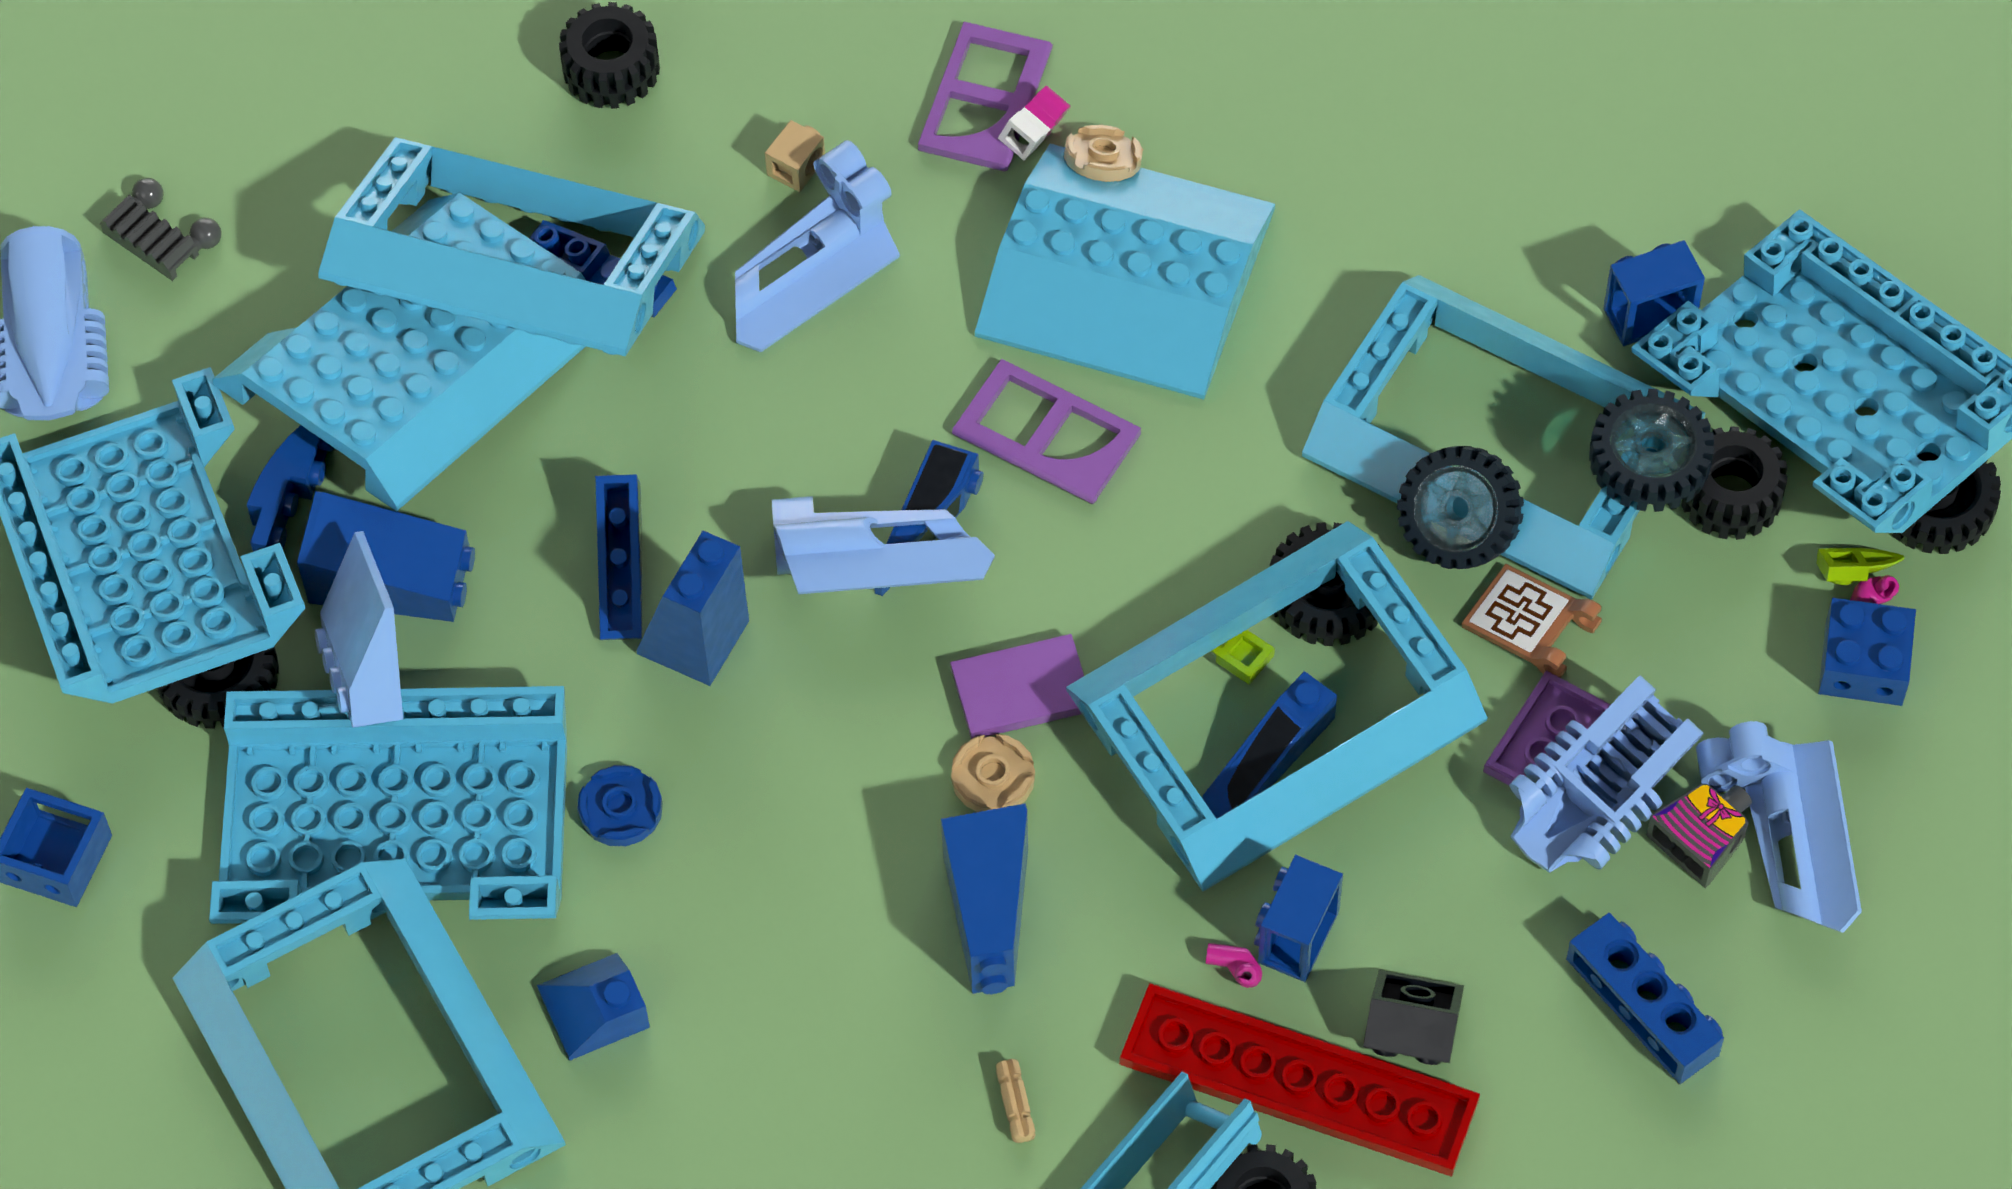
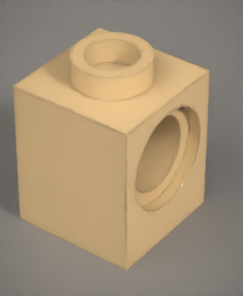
(793, 155)

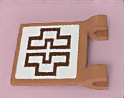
(1529, 617)

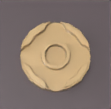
(1103, 153)
(992, 773)

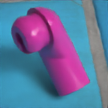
(1876, 590)
(1238, 961)

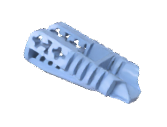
(48, 334)
(1599, 780)

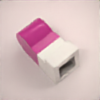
(1034, 122)

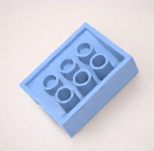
(361, 640)

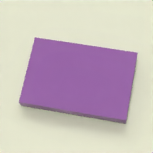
(1018, 686)
(1538, 722)

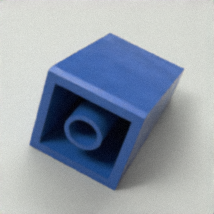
(416, 557)
(700, 612)
(986, 880)

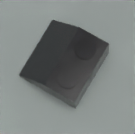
(1413, 1017)

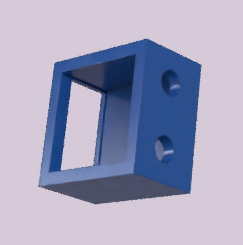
(1651, 288)
(1867, 650)
(49, 851)
(1298, 918)

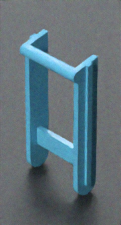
(1158, 1123)

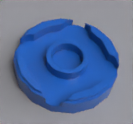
(620, 806)

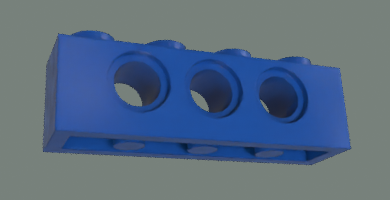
(1677, 1052)

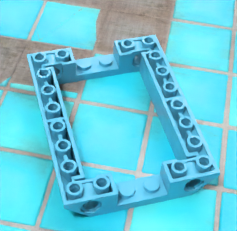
(497, 290)
(1380, 461)
(1224, 845)
(352, 899)

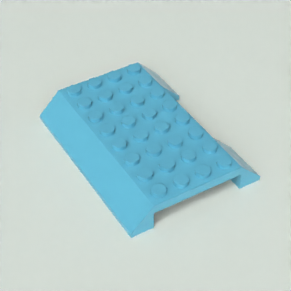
(402, 380)
(135, 553)
(455, 788)

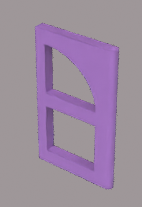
(984, 147)
(1079, 476)

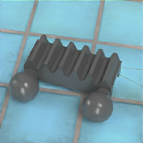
(155, 239)

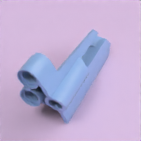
(842, 245)
(843, 554)
(1798, 795)

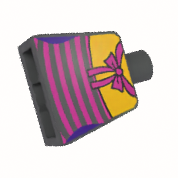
(1701, 829)

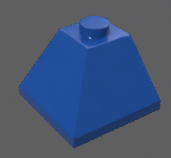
(594, 1006)

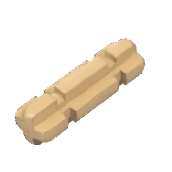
(1015, 1100)

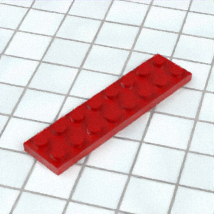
(1301, 1079)

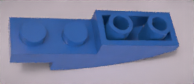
(591, 258)
(286, 477)

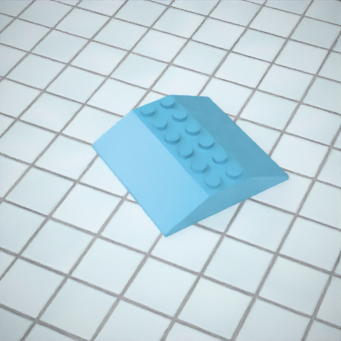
(1124, 273)

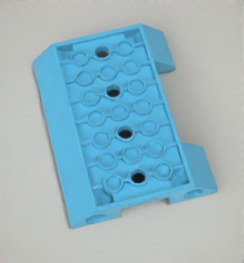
(1870, 348)

